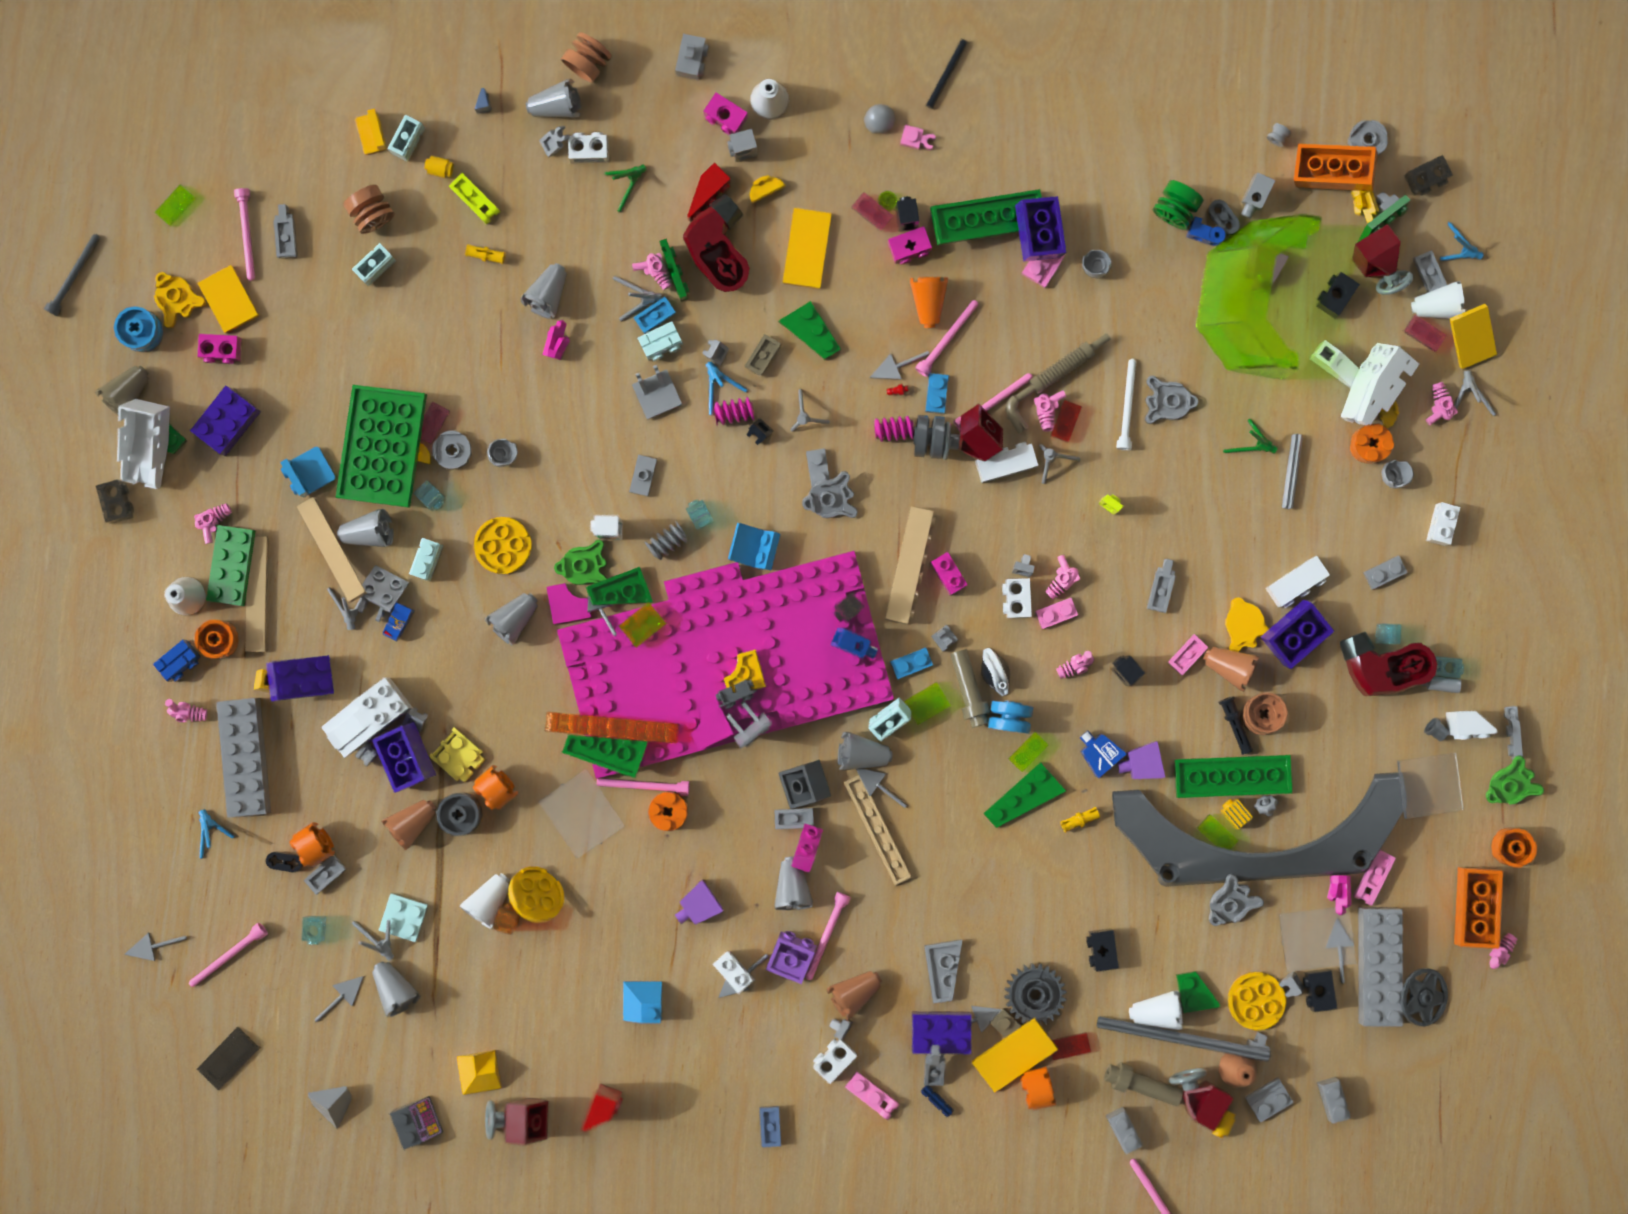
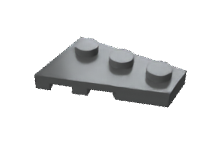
(942, 968)

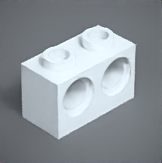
(588, 154)
(1443, 524)
(1022, 598)
(734, 972)
(838, 1063)

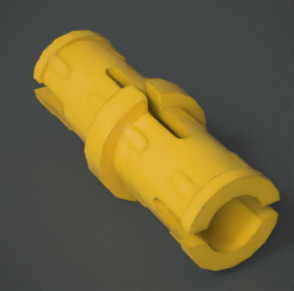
(485, 254)
(1080, 819)

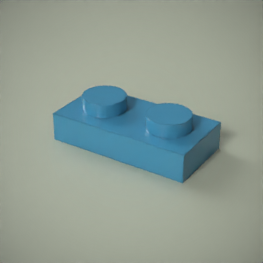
(654, 315)
(936, 393)
(911, 663)

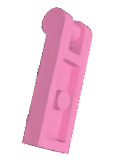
(1374, 877)
(871, 1095)

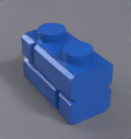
(177, 661)

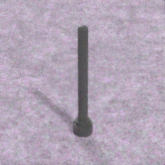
(54, 306)

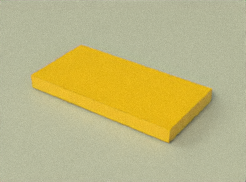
(806, 248)
(1014, 1055)

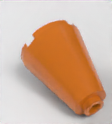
(929, 299)

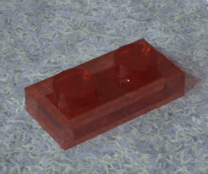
(1066, 421)
(1071, 1046)

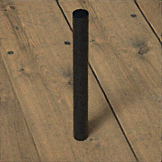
(946, 74)

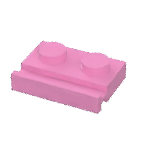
(1042, 270)

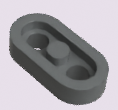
(1224, 217)

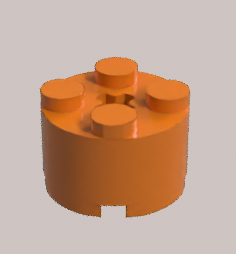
(1382, 443)
(216, 628)
(495, 788)
(657, 810)
(312, 845)
(1502, 847)
(1039, 1089)

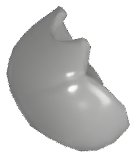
(879, 118)
(1096, 263)
(502, 452)
(1397, 474)

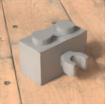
(691, 57)

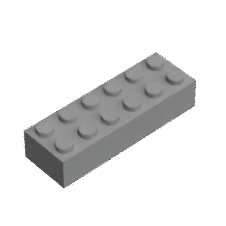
(243, 757)
(1380, 965)

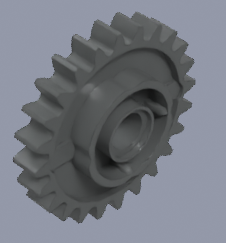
(1025, 983)

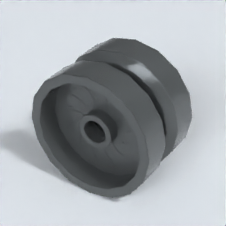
(928, 436)
(448, 817)

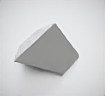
(331, 1103)

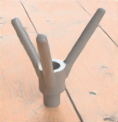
(646, 297)
(1470, 385)
(803, 418)
(1051, 456)
(348, 614)
(382, 946)

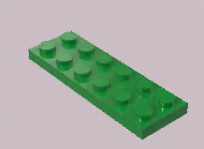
(978, 217)
(1233, 776)

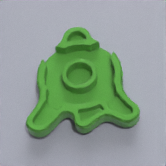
(583, 564)
(1513, 783)

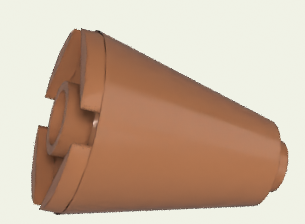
(1232, 665)
(410, 822)
(854, 993)
(1237, 1070)

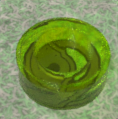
(887, 200)

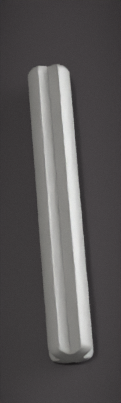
(1292, 471)

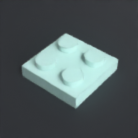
(405, 917)

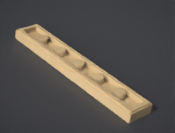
(331, 549)
(257, 598)
(878, 830)

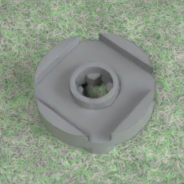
(1367, 128)
(444, 442)

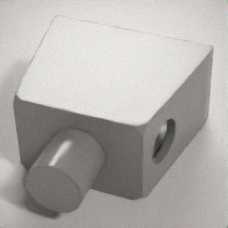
(1261, 187)

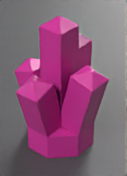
(556, 341)
(1341, 892)

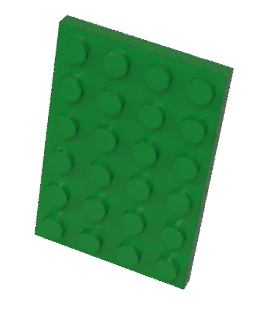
(381, 446)

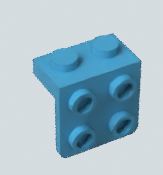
(308, 472)

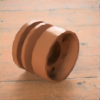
(588, 54)
(368, 209)
(1275, 713)

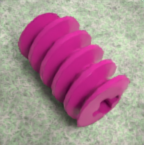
(733, 411)
(893, 428)

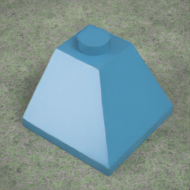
(642, 1001)

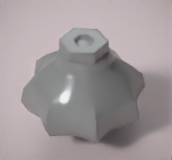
(1266, 805)

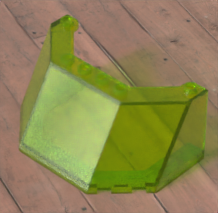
(1238, 296)

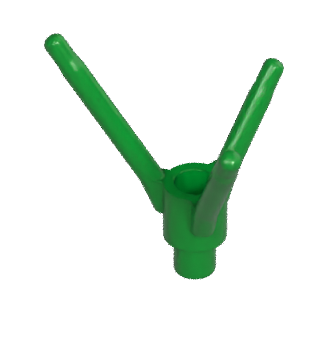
(633, 175)
(1262, 443)

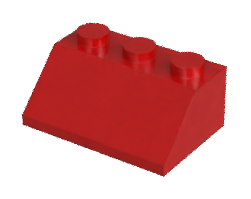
(603, 1107)

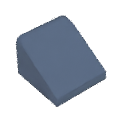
(483, 103)

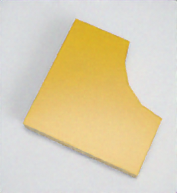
(746, 668)

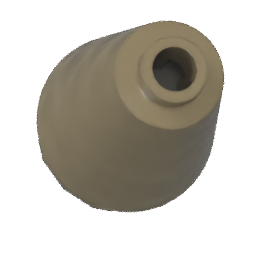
(123, 388)

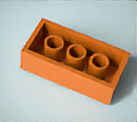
(1335, 167)
(1478, 907)

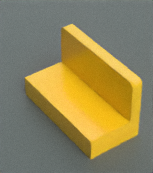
(371, 132)

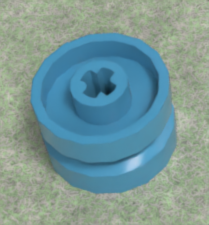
(127, 326)
(1011, 715)

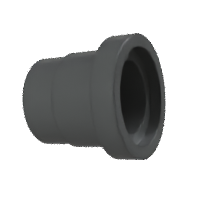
(1436, 729)

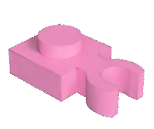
(914, 137)

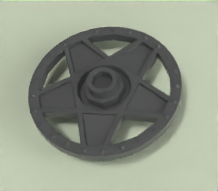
(1424, 997)

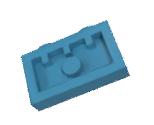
(754, 547)

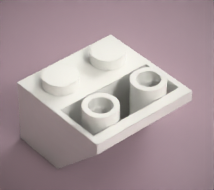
(1468, 723)

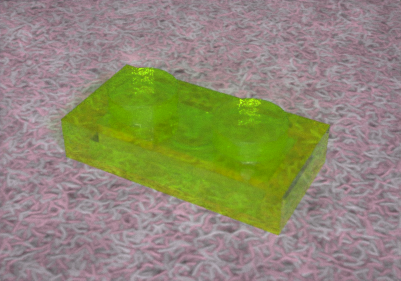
(175, 205)
(1028, 751)
(1216, 833)

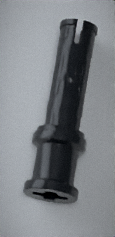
(1233, 716)

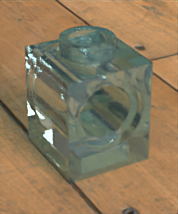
(430, 496)
(699, 514)
(1388, 633)
(1458, 667)
(317, 921)

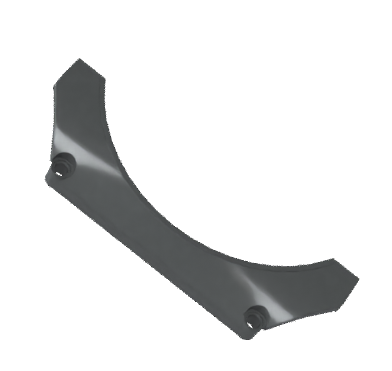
(1201, 863)

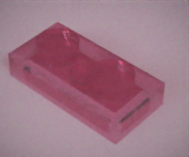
(872, 211)
(1424, 333)
(433, 422)

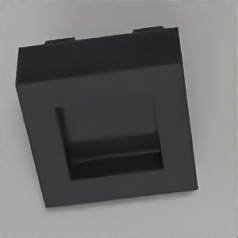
(761, 430)

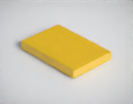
(228, 299)
(1473, 336)

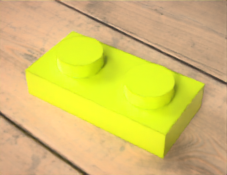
(1111, 503)

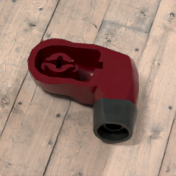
(713, 250)
(1390, 671)

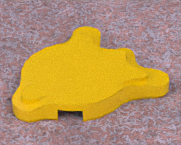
(175, 297)
(1244, 624)

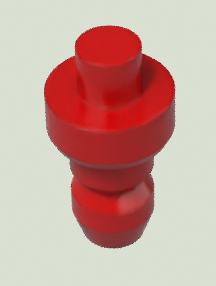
(897, 390)

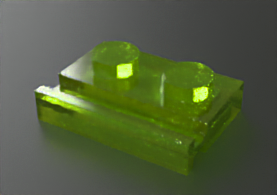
(642, 624)
(927, 703)

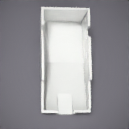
(1374, 383)
(143, 442)
(366, 717)

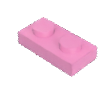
(1056, 613)
(1187, 654)

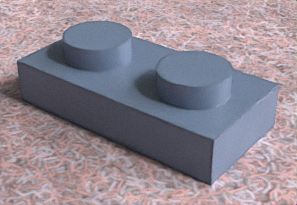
(770, 1126)

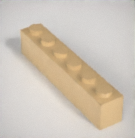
(909, 565)

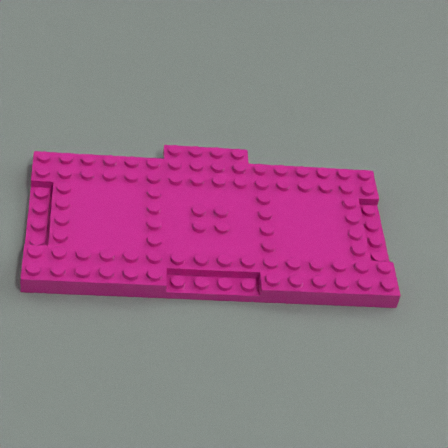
(707, 625)

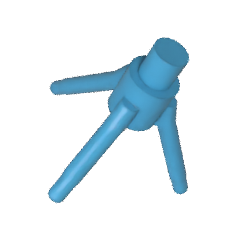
(1467, 251)
(716, 376)
(207, 824)

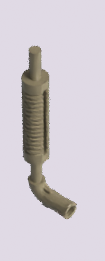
(1050, 376)

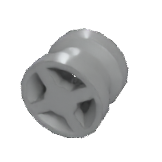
(1278, 135)
(367, 754)

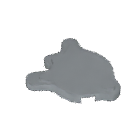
(1169, 400)
(830, 497)
(1232, 902)

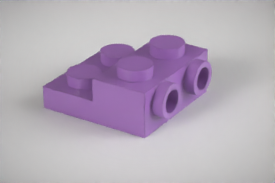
(791, 956)

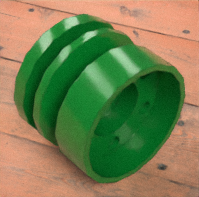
(1178, 204)

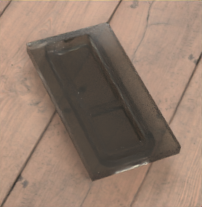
(228, 1058)

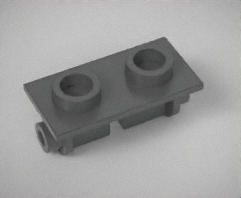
(743, 689)

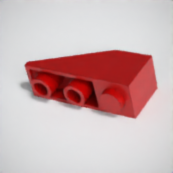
(710, 185)

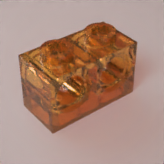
(506, 919)

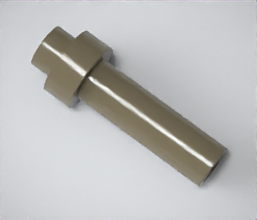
(975, 708)
(1124, 1078)

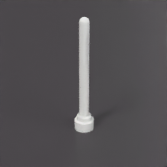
(1124, 441)

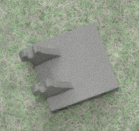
(656, 393)
(383, 590)
(760, 726)

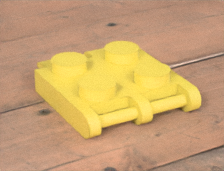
(458, 756)

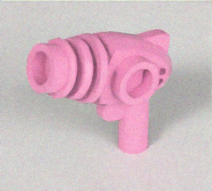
(657, 268)
(1443, 405)
(1046, 409)
(209, 520)
(1065, 578)
(1078, 665)
(183, 712)
(1501, 955)

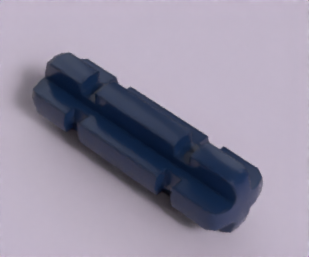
(937, 1101)

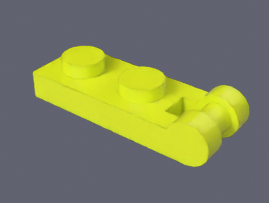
(473, 198)

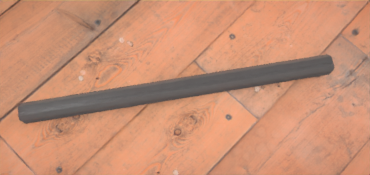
(1183, 1039)

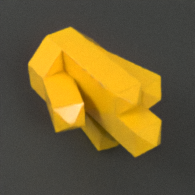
(1365, 204)

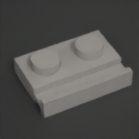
(1269, 1099)

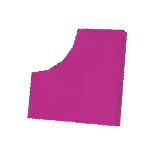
(566, 606)
(712, 726)

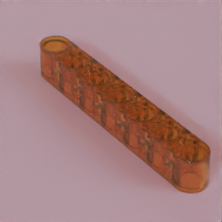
(611, 727)

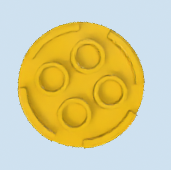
(502, 545)
(536, 894)
(1256, 1001)

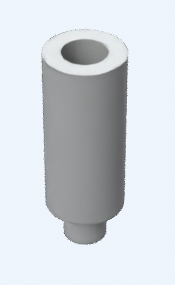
(1444, 684)

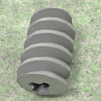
(667, 541)

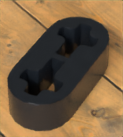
(283, 866)

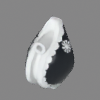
(995, 671)

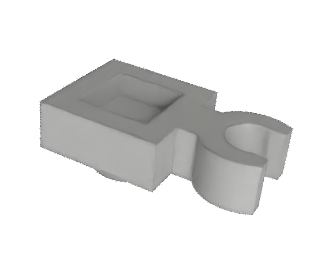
(552, 141)

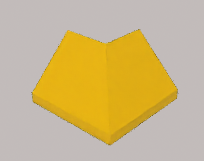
(479, 1072)

